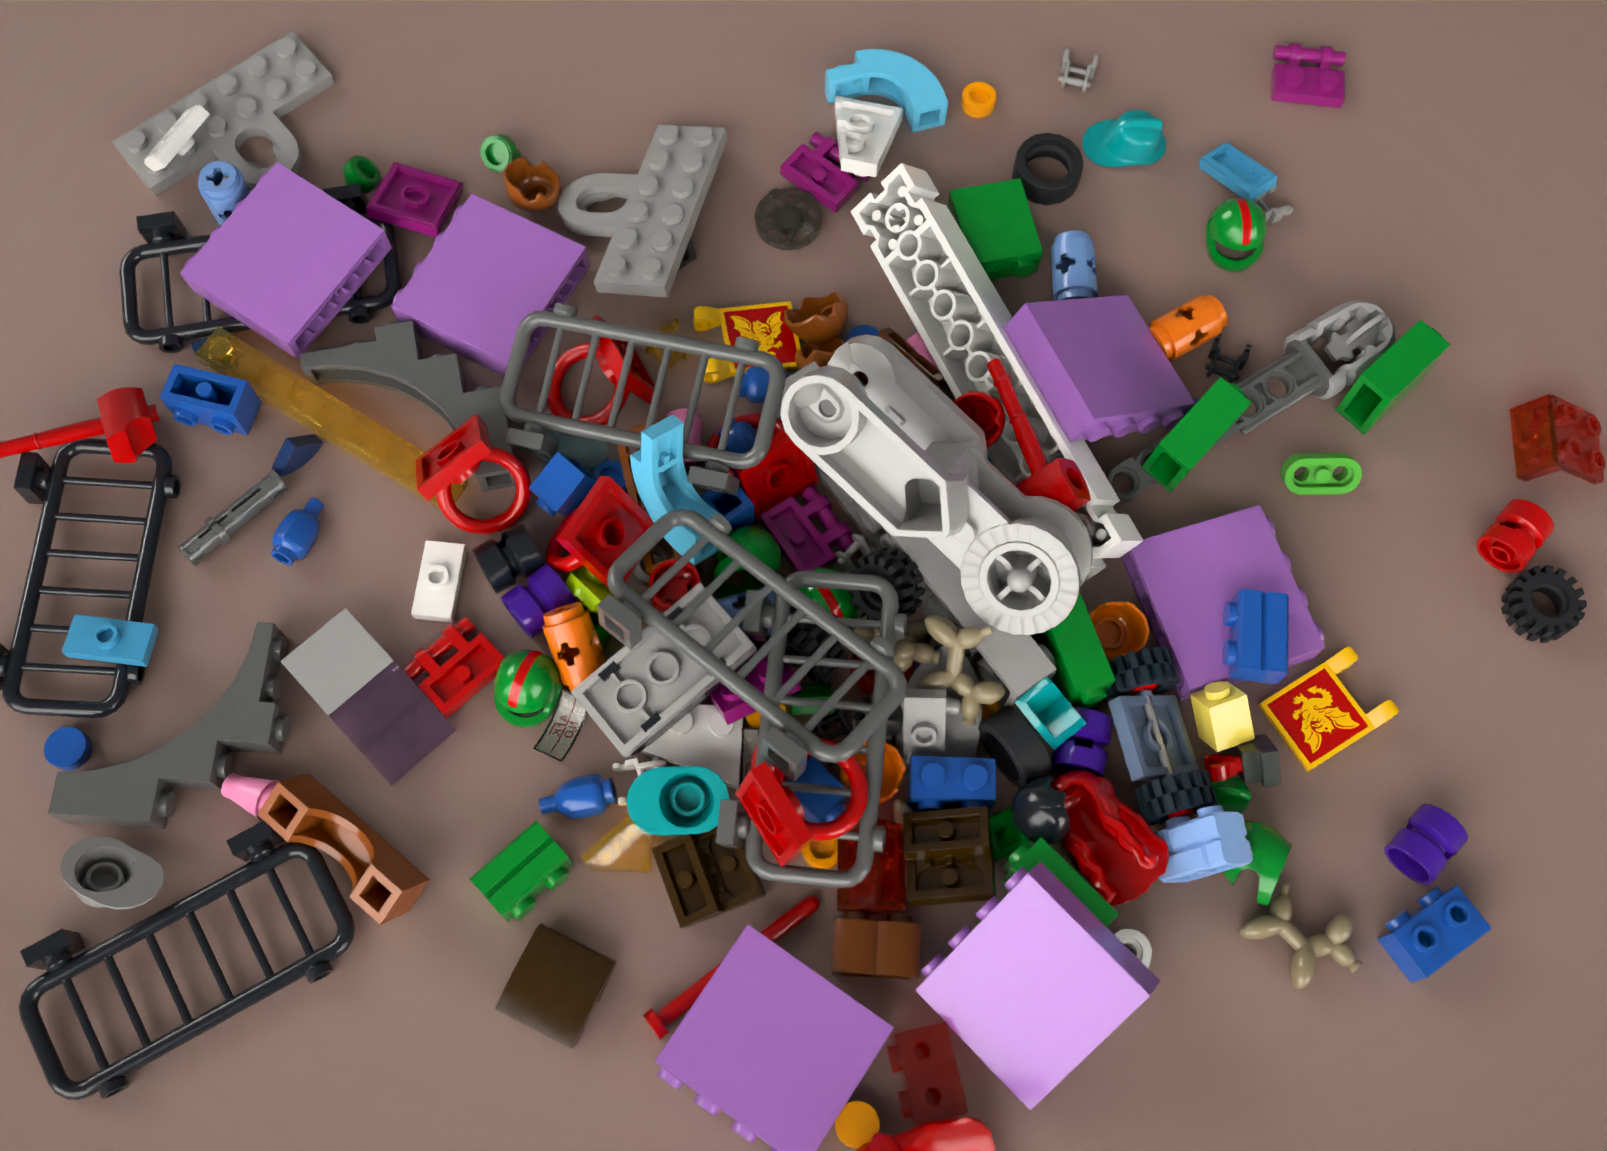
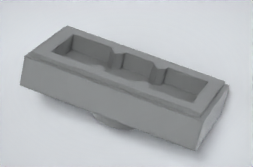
(924, 723)

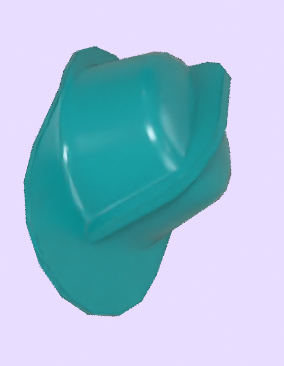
(1125, 141)
(676, 800)

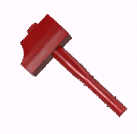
(123, 420)
(1053, 480)

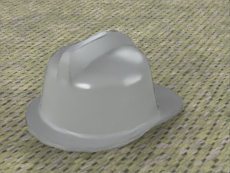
(110, 873)

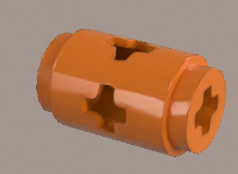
(1199, 320)
(570, 631)

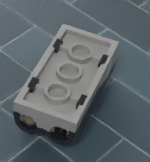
(655, 683)

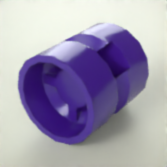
(541, 595)
(1086, 746)
(1426, 844)

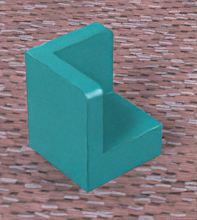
(1050, 712)

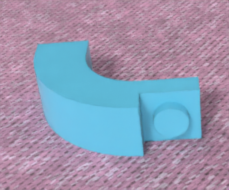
(895, 78)
(664, 486)

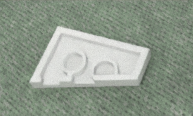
(864, 134)
(703, 741)

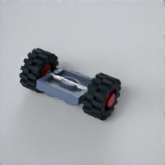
(1156, 737)

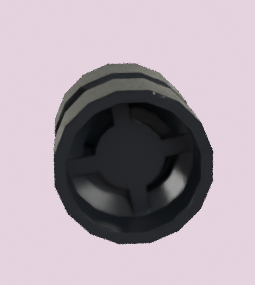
(508, 558)

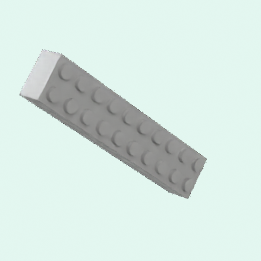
(1001, 656)

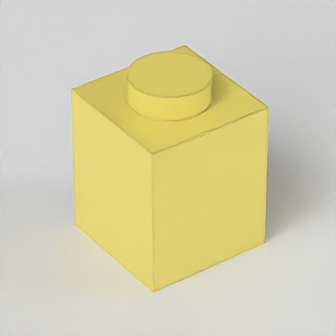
(1222, 715)

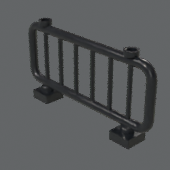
(168, 237)
(45, 485)
(56, 952)

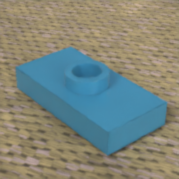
(1238, 171)
(110, 640)

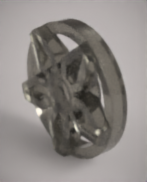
(788, 218)

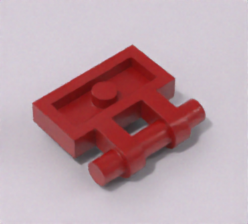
(461, 675)

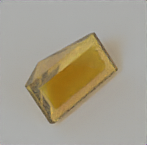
(621, 850)

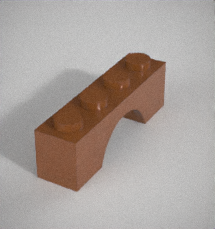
(311, 815)

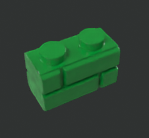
(523, 872)

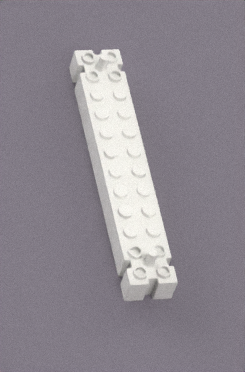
(964, 330)

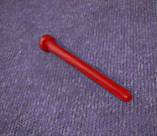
(683, 1002)

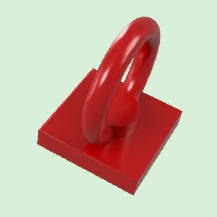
(610, 358)
(455, 461)
(780, 475)
(598, 531)
(781, 816)

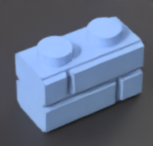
(1204, 844)

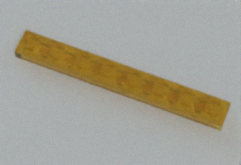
(317, 410)

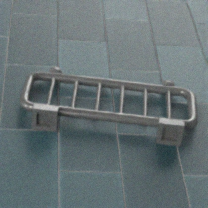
(717, 461)
(780, 749)
(871, 838)

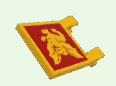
(757, 322)
(1320, 715)

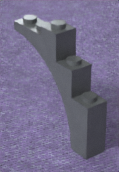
(437, 382)
(200, 759)

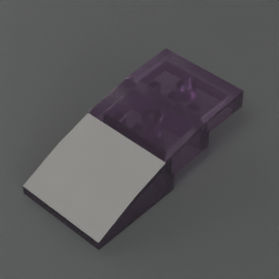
(368, 696)

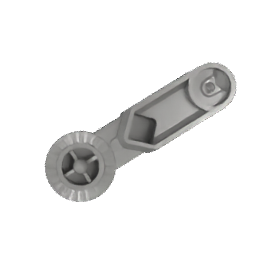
(928, 475)

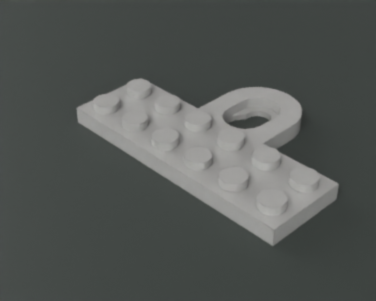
(241, 106)
(658, 214)

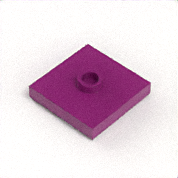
(414, 199)

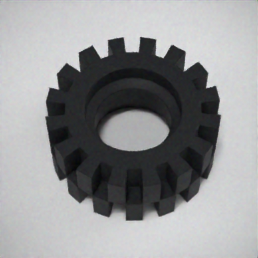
(894, 570)
(1557, 589)
(805, 640)

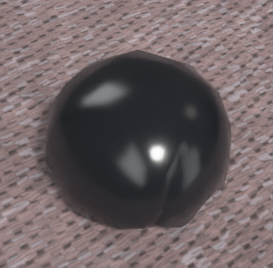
(1040, 811)

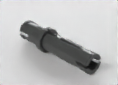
(232, 518)

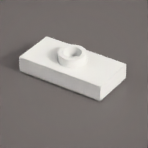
(177, 139)
(439, 581)

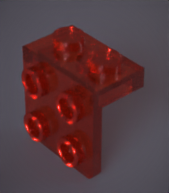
(1555, 437)

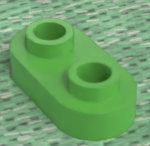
(1318, 472)

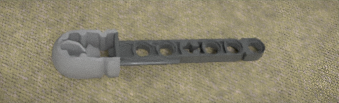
(1300, 370)

